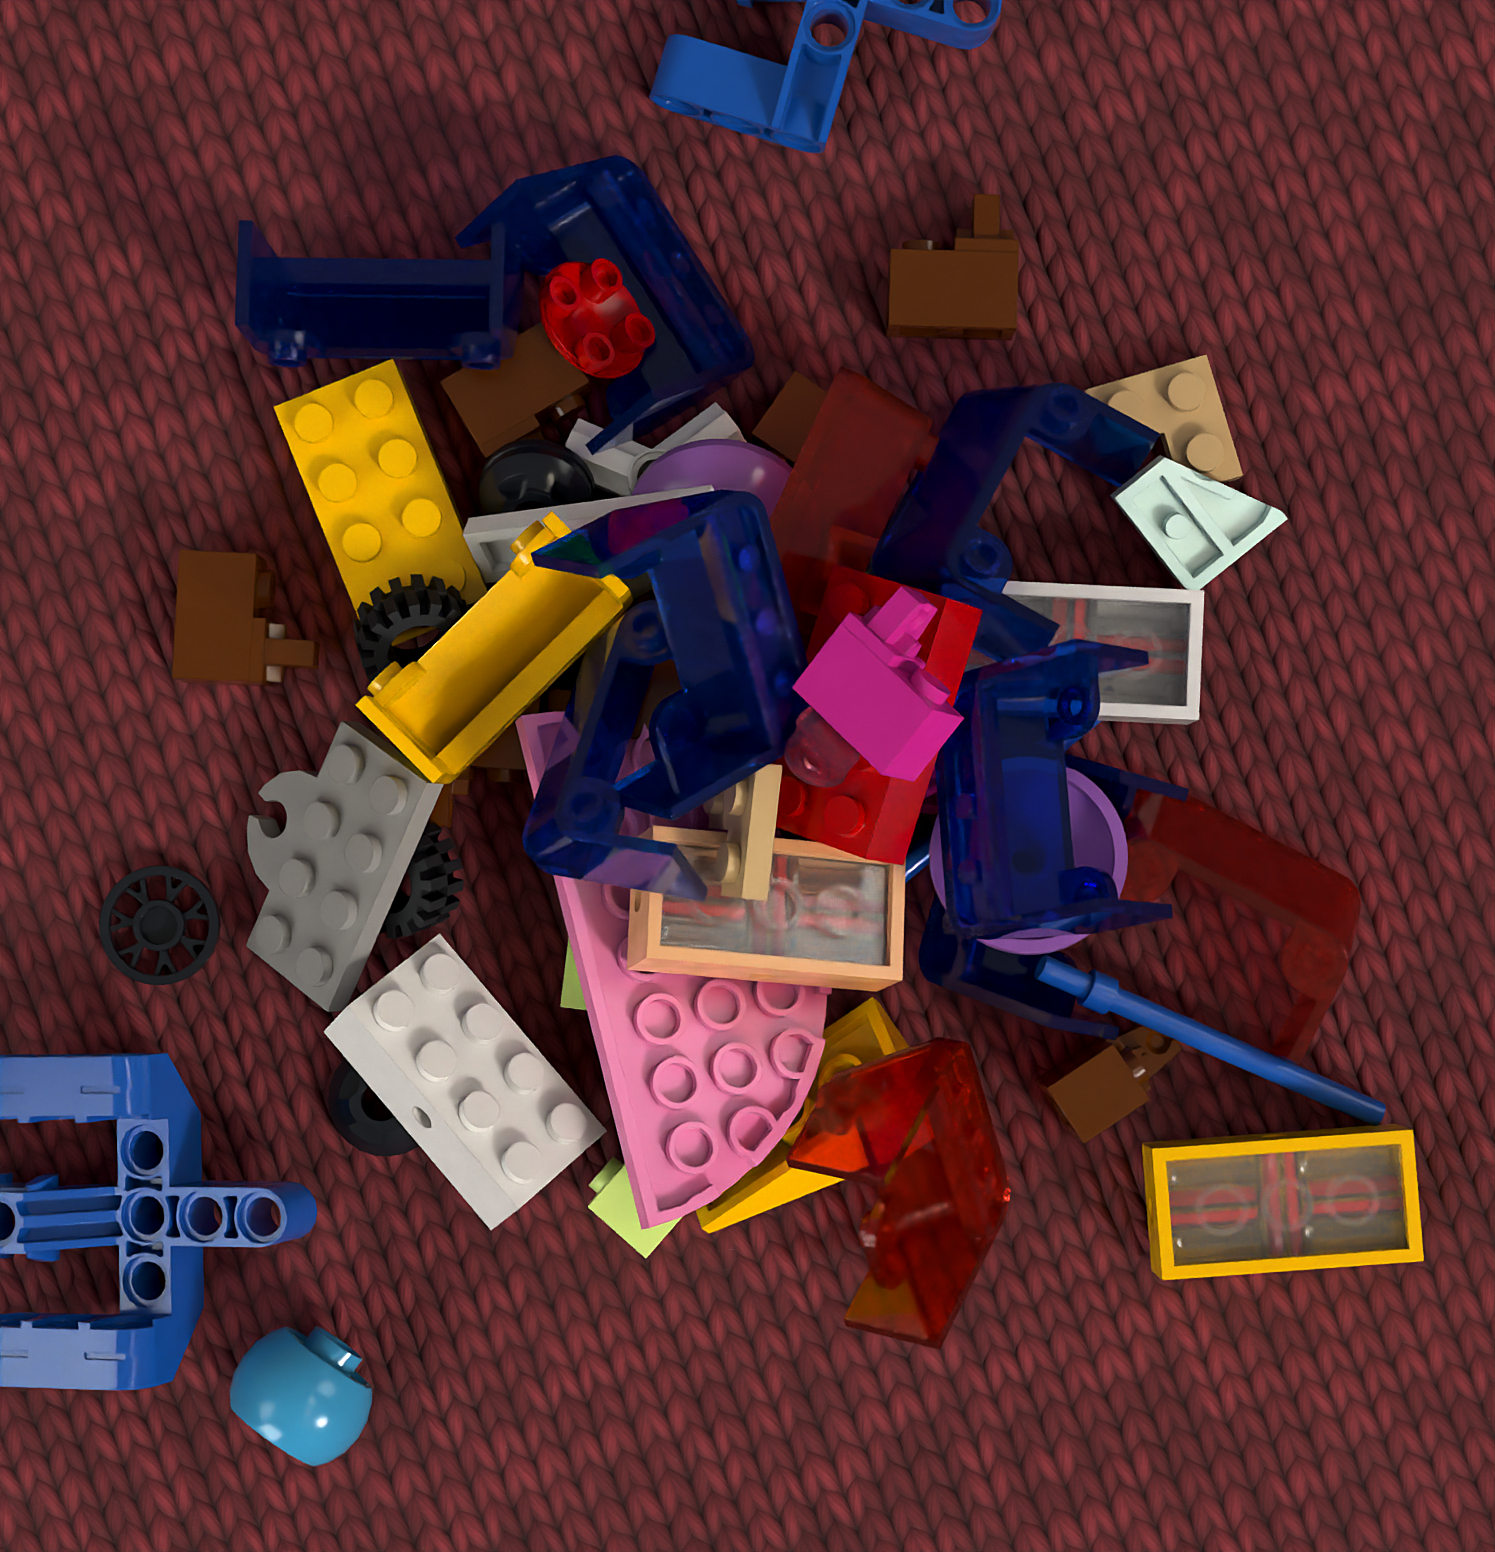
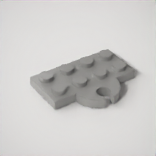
(335, 860)

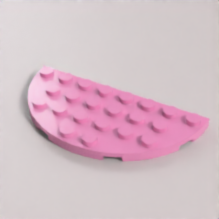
(691, 1063)

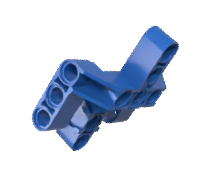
(799, 100)
(154, 1323)

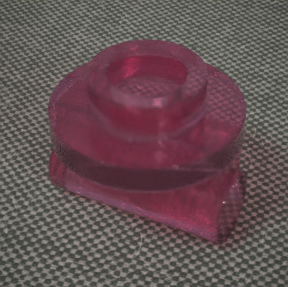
(819, 752)

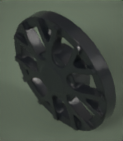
(159, 925)

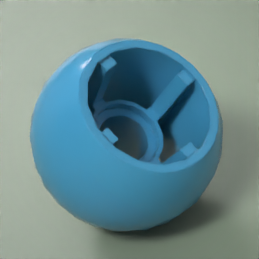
(302, 1393)

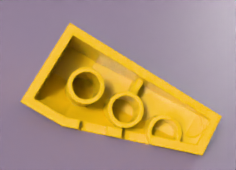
(850, 1041)

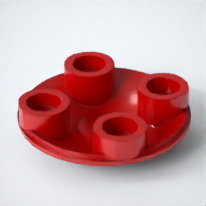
(594, 318)

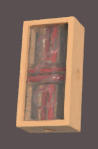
(823, 925)

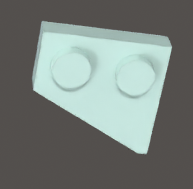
(1193, 520)

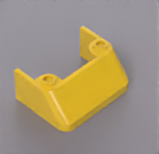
(493, 659)

